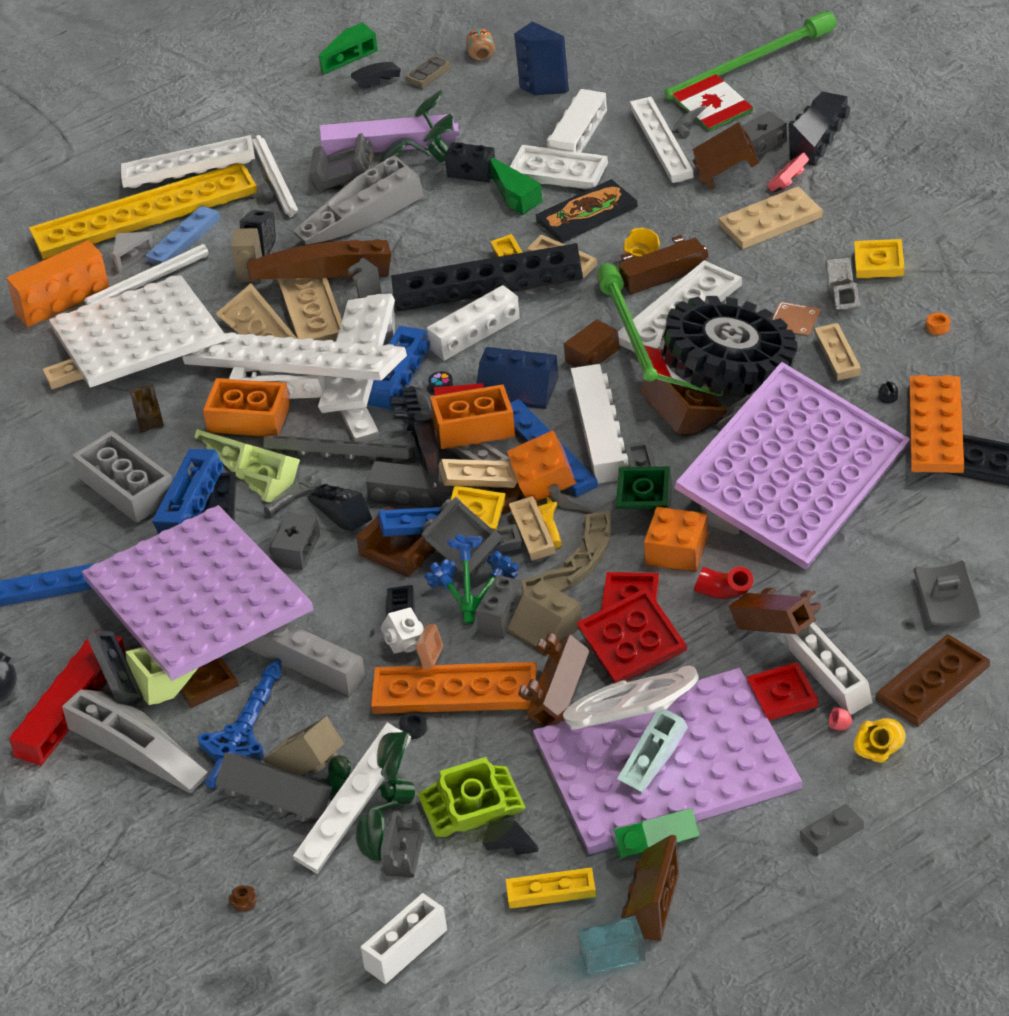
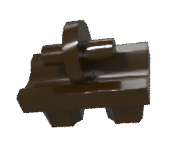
(146, 407)

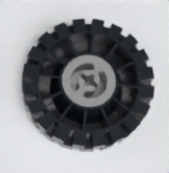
(725, 344)

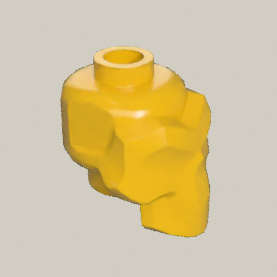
(879, 739)

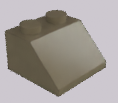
(544, 611)
(307, 749)

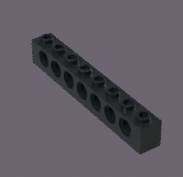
(483, 276)

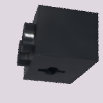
(469, 162)

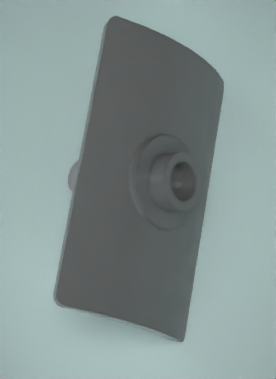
(947, 594)

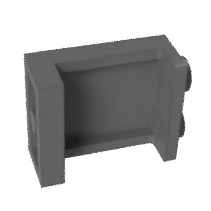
(340, 166)
(455, 520)

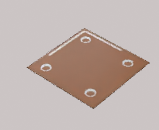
(798, 317)

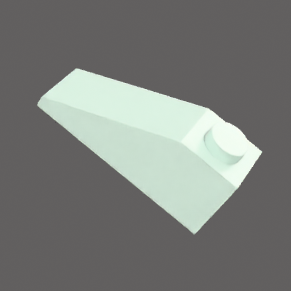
(653, 749)

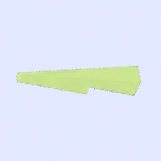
(261, 469)

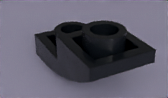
(372, 73)

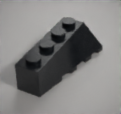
(817, 126)

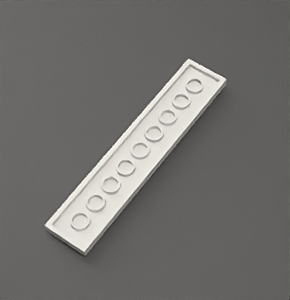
(300, 356)

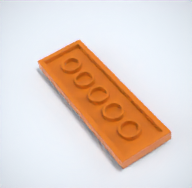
(936, 424)
(451, 687)

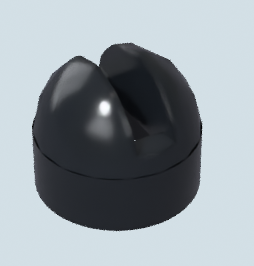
(884, 392)

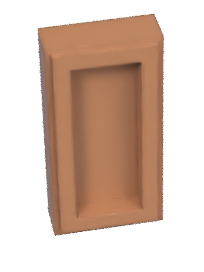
(429, 646)

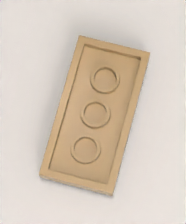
(770, 217)

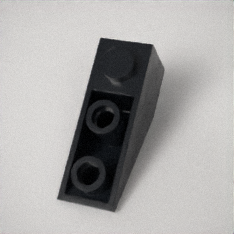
(342, 506)

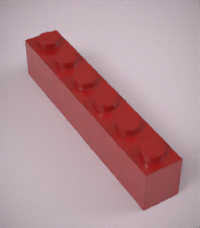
(46, 722)

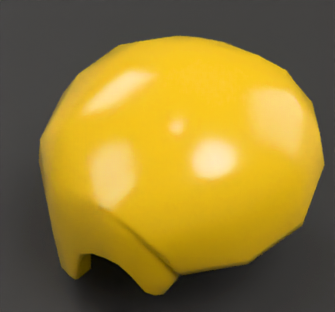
(641, 242)

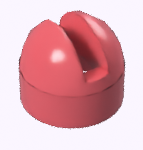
(839, 719)

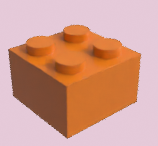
(540, 465)
(676, 539)

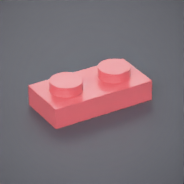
(791, 169)

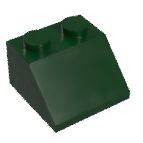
(644, 487)

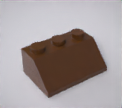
(682, 407)
(654, 887)

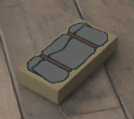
(428, 71)

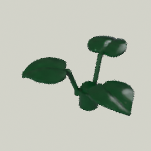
(436, 144)
(371, 826)

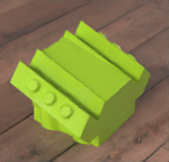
(470, 797)

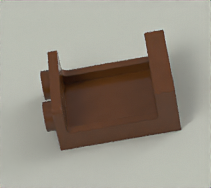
(723, 152)
(397, 552)

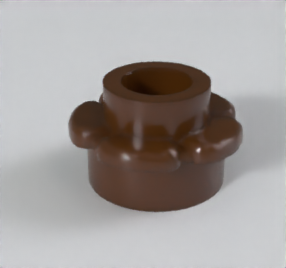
(243, 898)

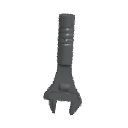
(302, 487)

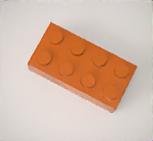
(57, 283)

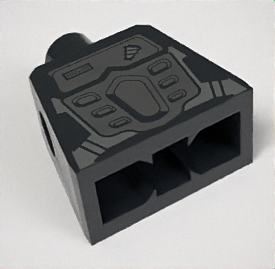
(265, 223)

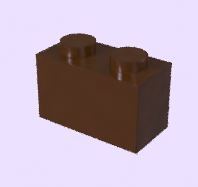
(591, 345)

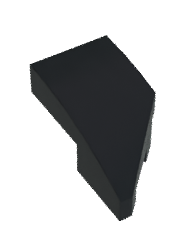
(506, 835)

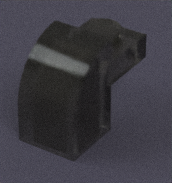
(840, 286)

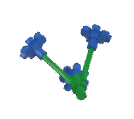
(445, 574)

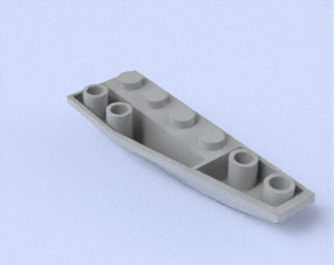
(363, 202)
(132, 737)

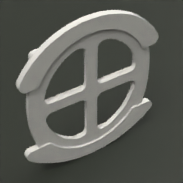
(635, 701)

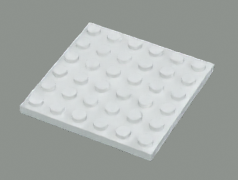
(136, 330)

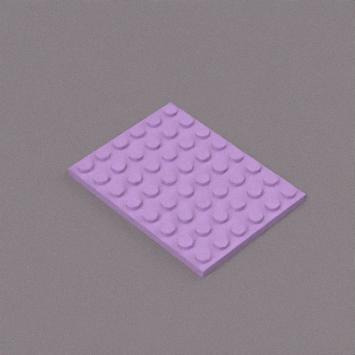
(792, 465)
(196, 592)
(719, 765)

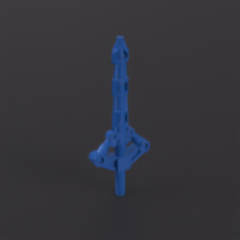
(242, 729)

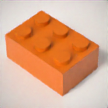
(246, 407)
(472, 416)

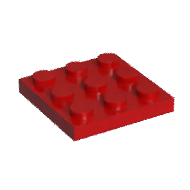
(631, 636)

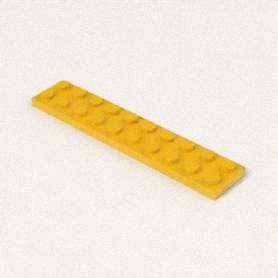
(143, 209)

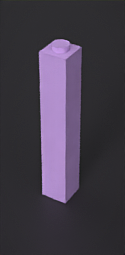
(381, 133)

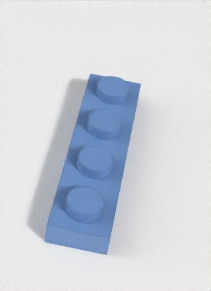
(183, 235)

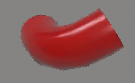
(724, 585)

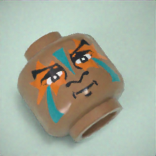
(480, 44)

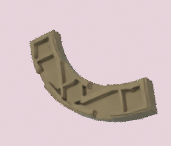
(583, 560)

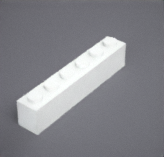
(598, 422)

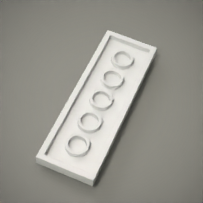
(187, 161)
(701, 281)
(362, 323)

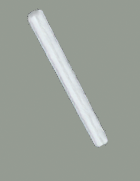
(274, 176)
(150, 275)

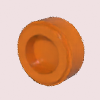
(938, 323)

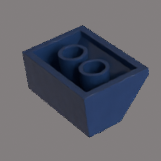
(541, 60)
(523, 374)

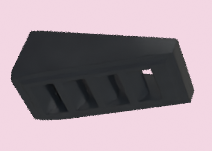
(400, 598)

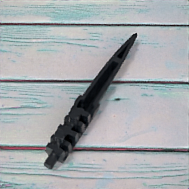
(419, 420)

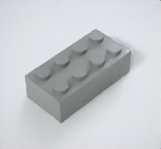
(123, 475)

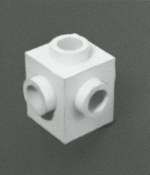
(402, 630)

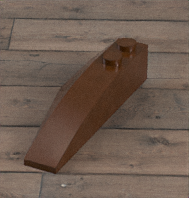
(321, 260)

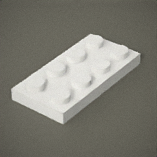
(560, 166)

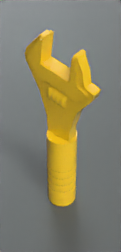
(547, 513)

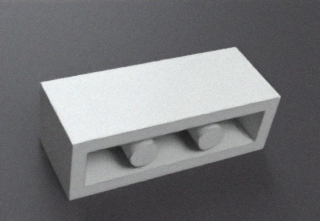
(403, 938)

